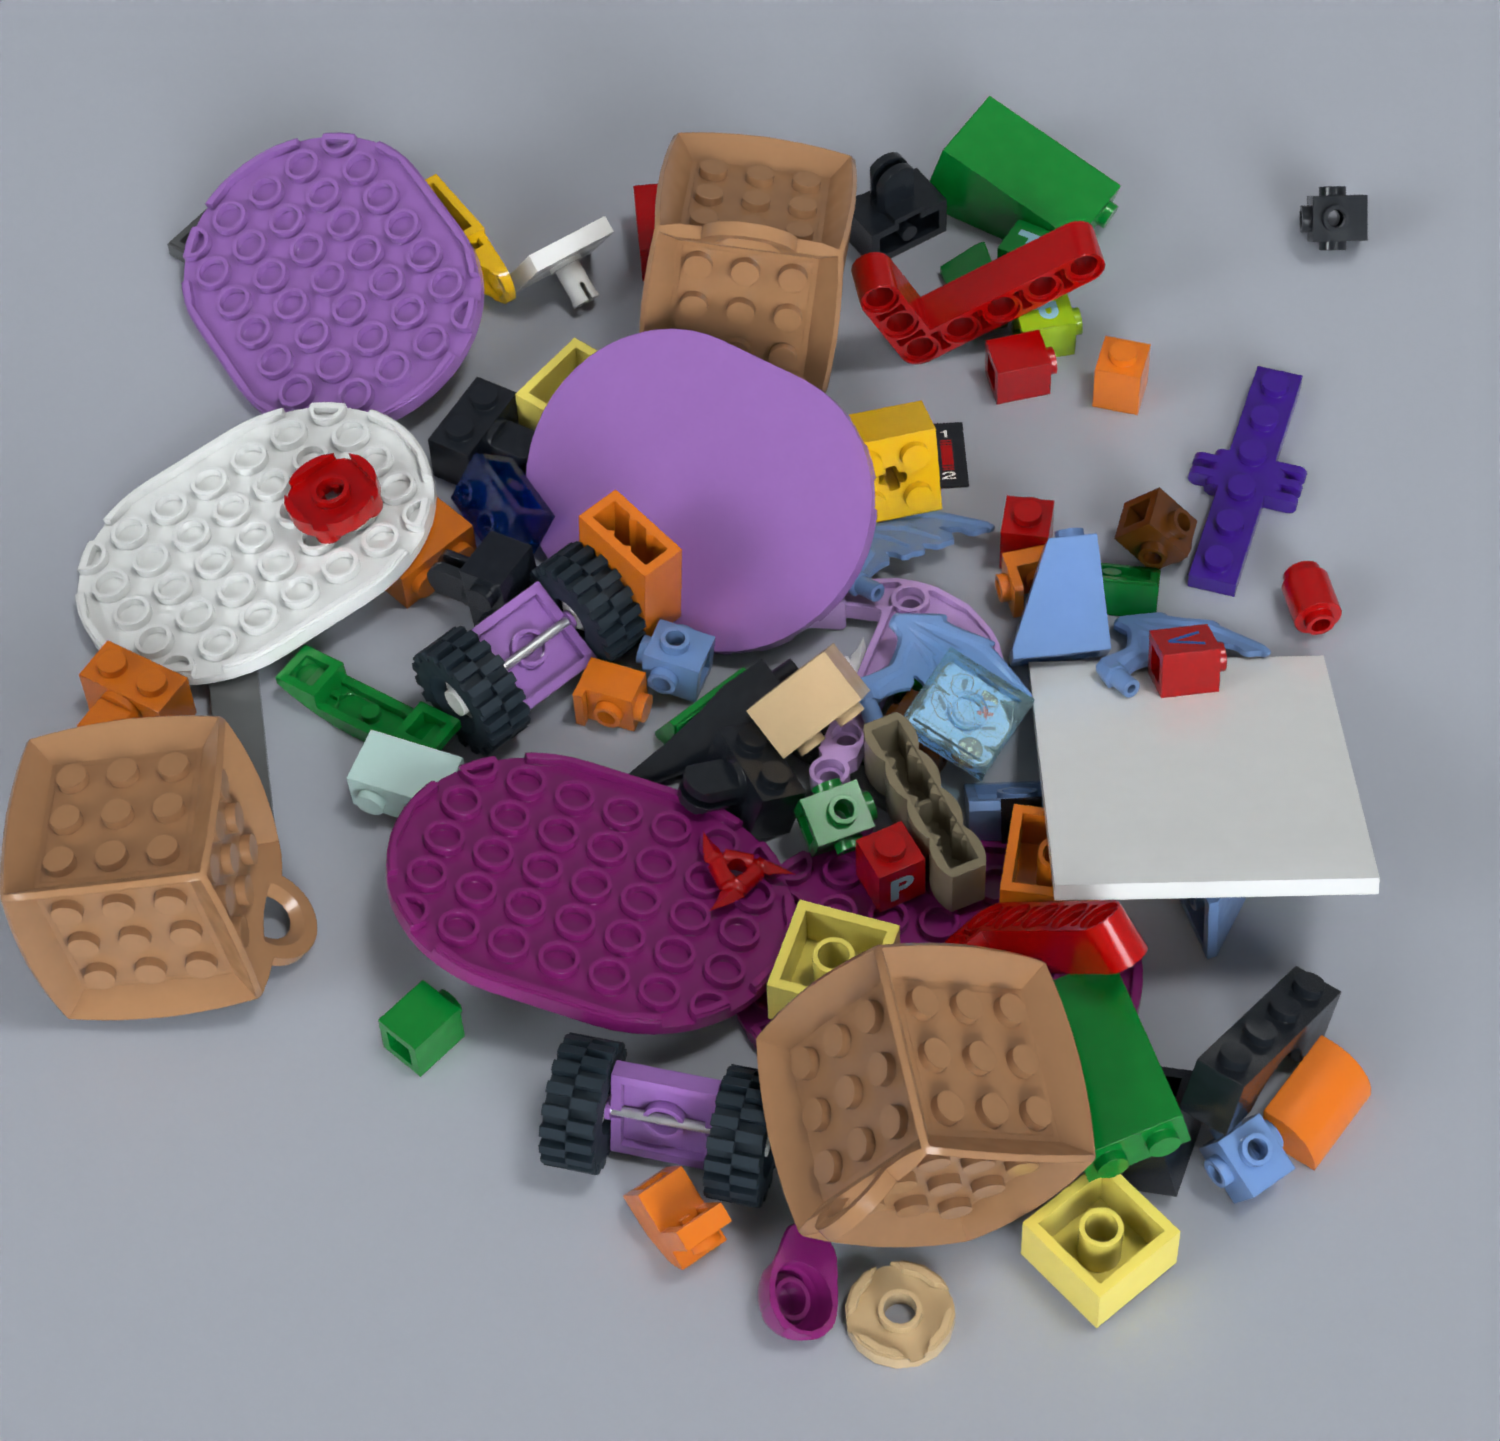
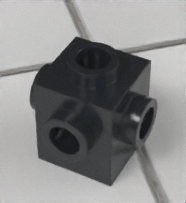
(1350, 223)

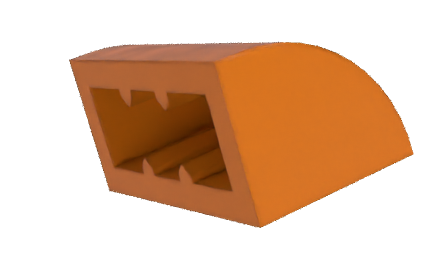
(1318, 1102)

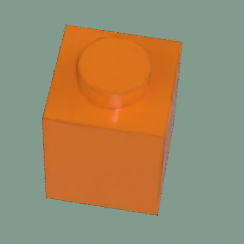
(1121, 375)

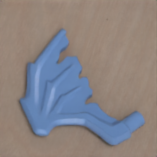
(909, 538)
(919, 649)
(1117, 667)

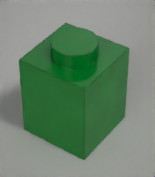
(422, 1027)

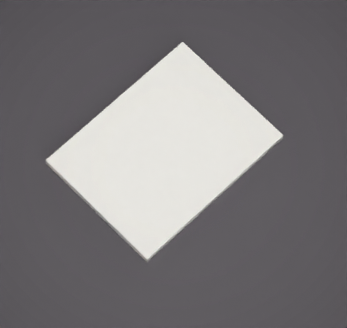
(1199, 789)

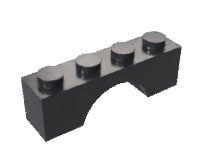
(1246, 1055)

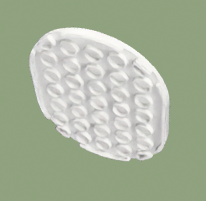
(215, 572)

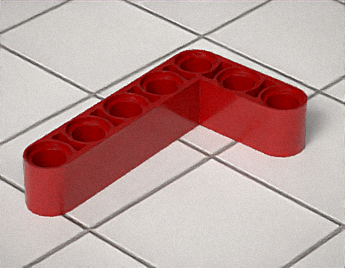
(978, 300)
(1063, 934)

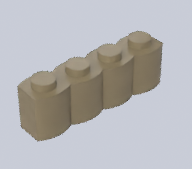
(927, 810)

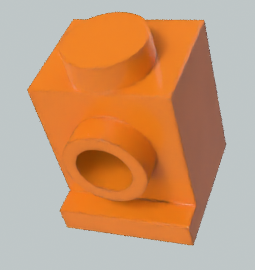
(612, 695)

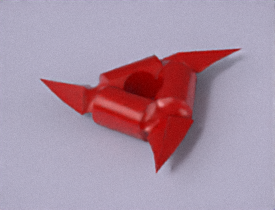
(738, 886)

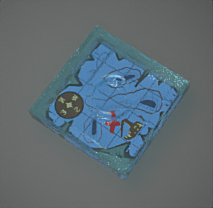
(967, 713)

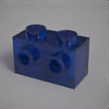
(502, 500)

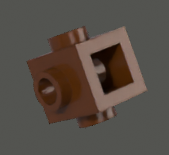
(1156, 529)

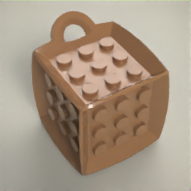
(752, 246)
(146, 869)
(923, 1096)

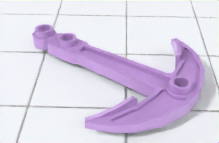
(844, 746)

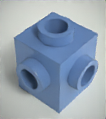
(676, 659)
(1246, 1158)

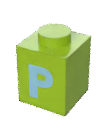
(1056, 323)

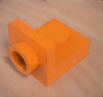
(1017, 577)

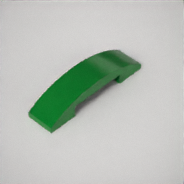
(357, 708)

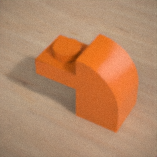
(677, 1216)

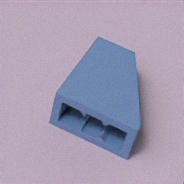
(1065, 604)

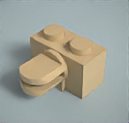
(810, 701)

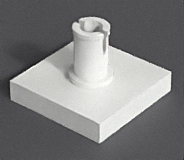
(563, 260)

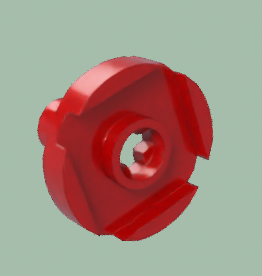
(338, 516)

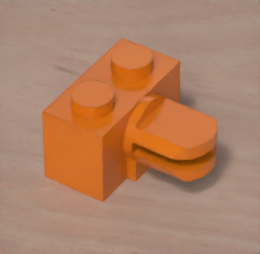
(131, 686)

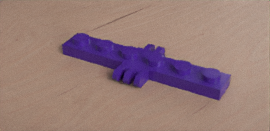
(1246, 481)

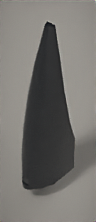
(724, 709)

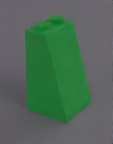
(1012, 171)
(1124, 1081)

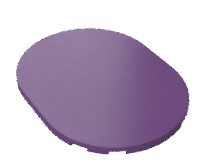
(333, 279)
(730, 463)

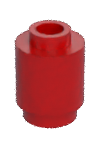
(1310, 598)

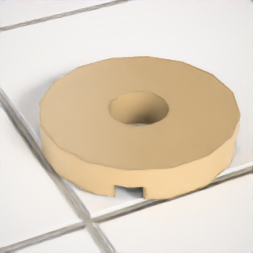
(904, 1343)

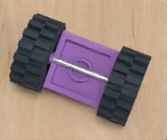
(529, 647)
(658, 1114)

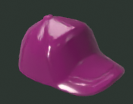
(800, 1288)

